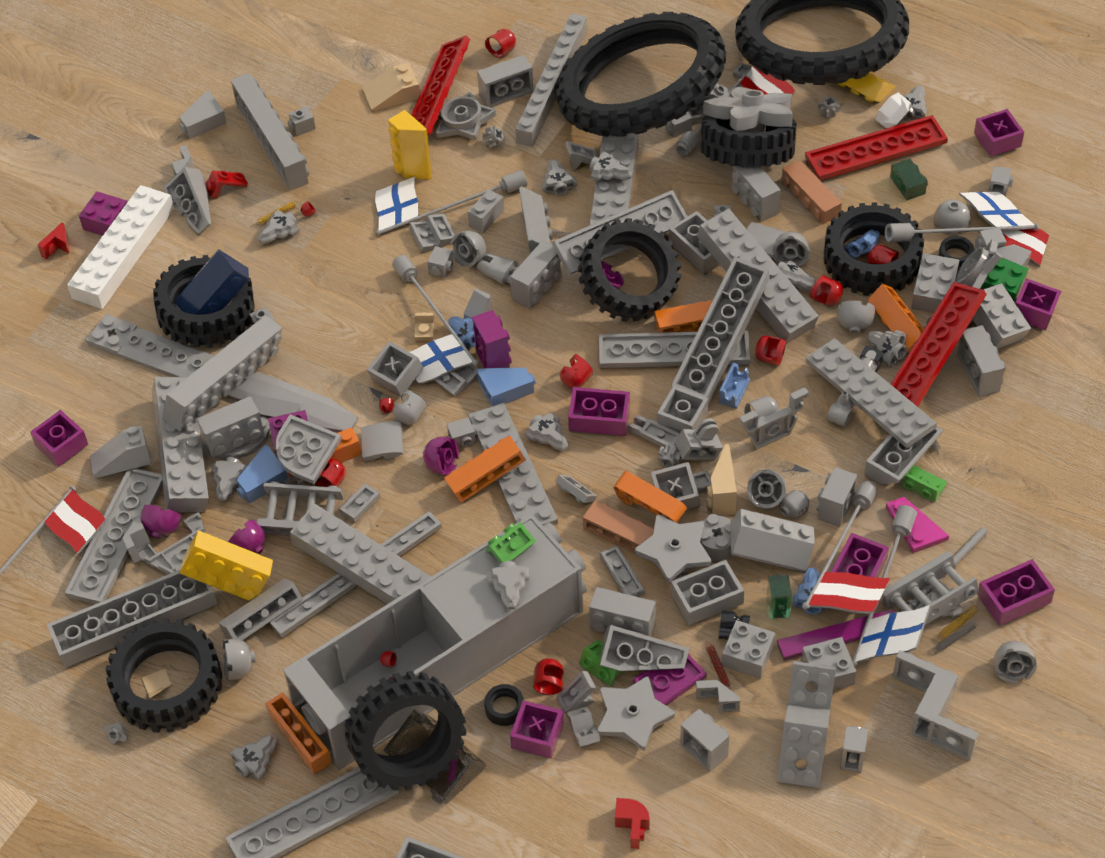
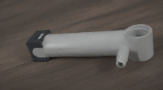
(842, 410)

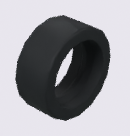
(956, 242)
(498, 691)

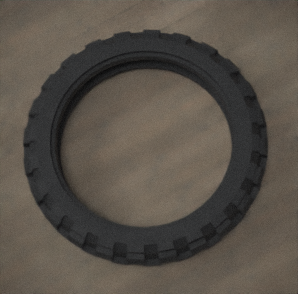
(826, 66)
(657, 108)

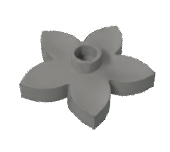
(751, 109)

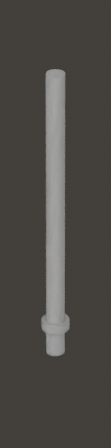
(913, 603)

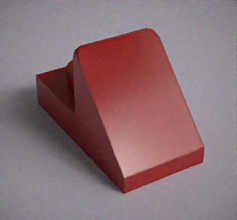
(56, 239)

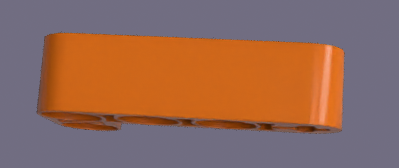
(633, 489)

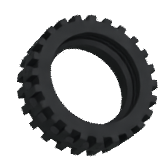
(746, 148)
(653, 246)
(865, 276)
(194, 328)
(153, 640)
(425, 760)

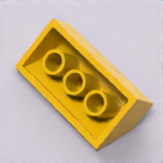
(871, 86)
(409, 147)

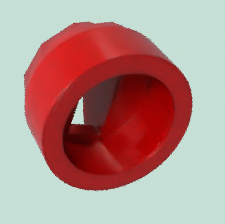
(307, 209)
(386, 405)
(388, 659)

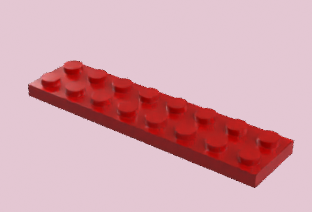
(439, 82)
(876, 147)
(937, 341)

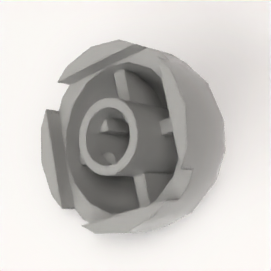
(952, 215)
(791, 247)
(468, 248)
(855, 316)
(766, 488)
(237, 658)
(1014, 661)

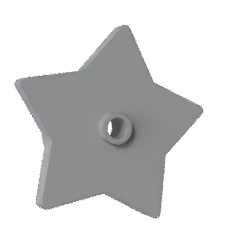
(463, 117)
(978, 265)
(675, 547)
(633, 713)

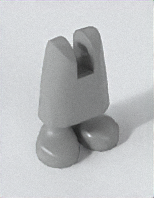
(497, 268)

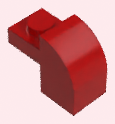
(633, 815)

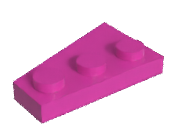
(924, 530)

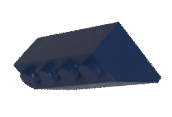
(213, 285)

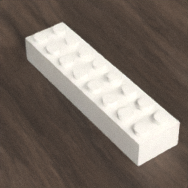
(120, 247)

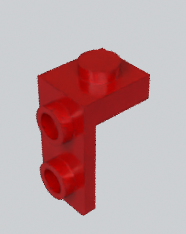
(219, 178)

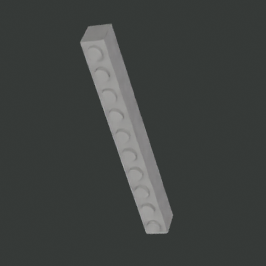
(545, 90)

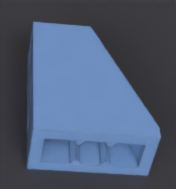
(505, 384)
(261, 470)

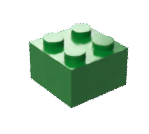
(1009, 274)

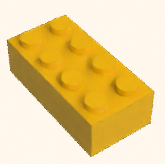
(226, 566)

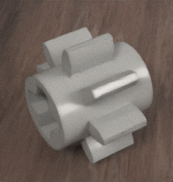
(829, 107)
(492, 136)
(669, 455)

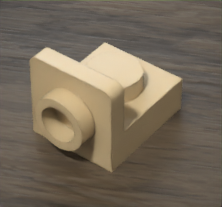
(424, 327)

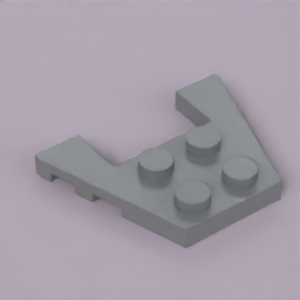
(775, 426)
(171, 558)

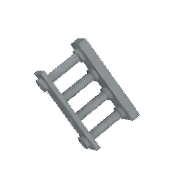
(284, 526)
(928, 575)

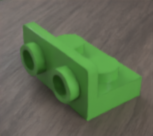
(923, 483)
(511, 543)
(590, 661)

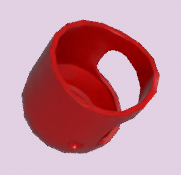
(506, 40)
(882, 255)
(829, 292)
(770, 350)
(577, 374)
(332, 474)
(548, 677)

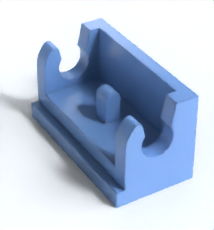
(734, 386)

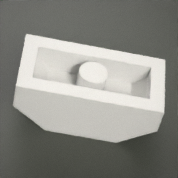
(893, 110)

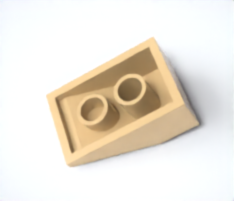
(392, 88)
(722, 488)

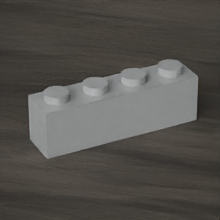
(260, 610)

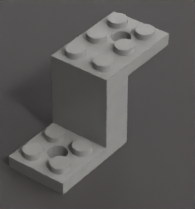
(940, 691)
(806, 724)

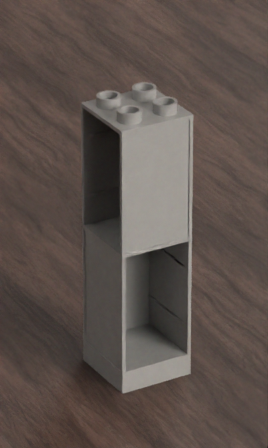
(442, 627)

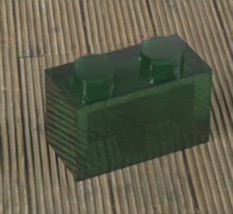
(908, 179)
(779, 596)

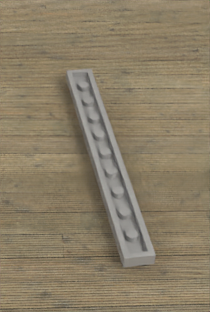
(339, 585)

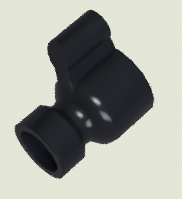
(727, 623)

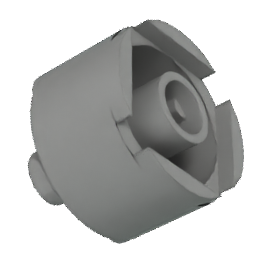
(717, 537)

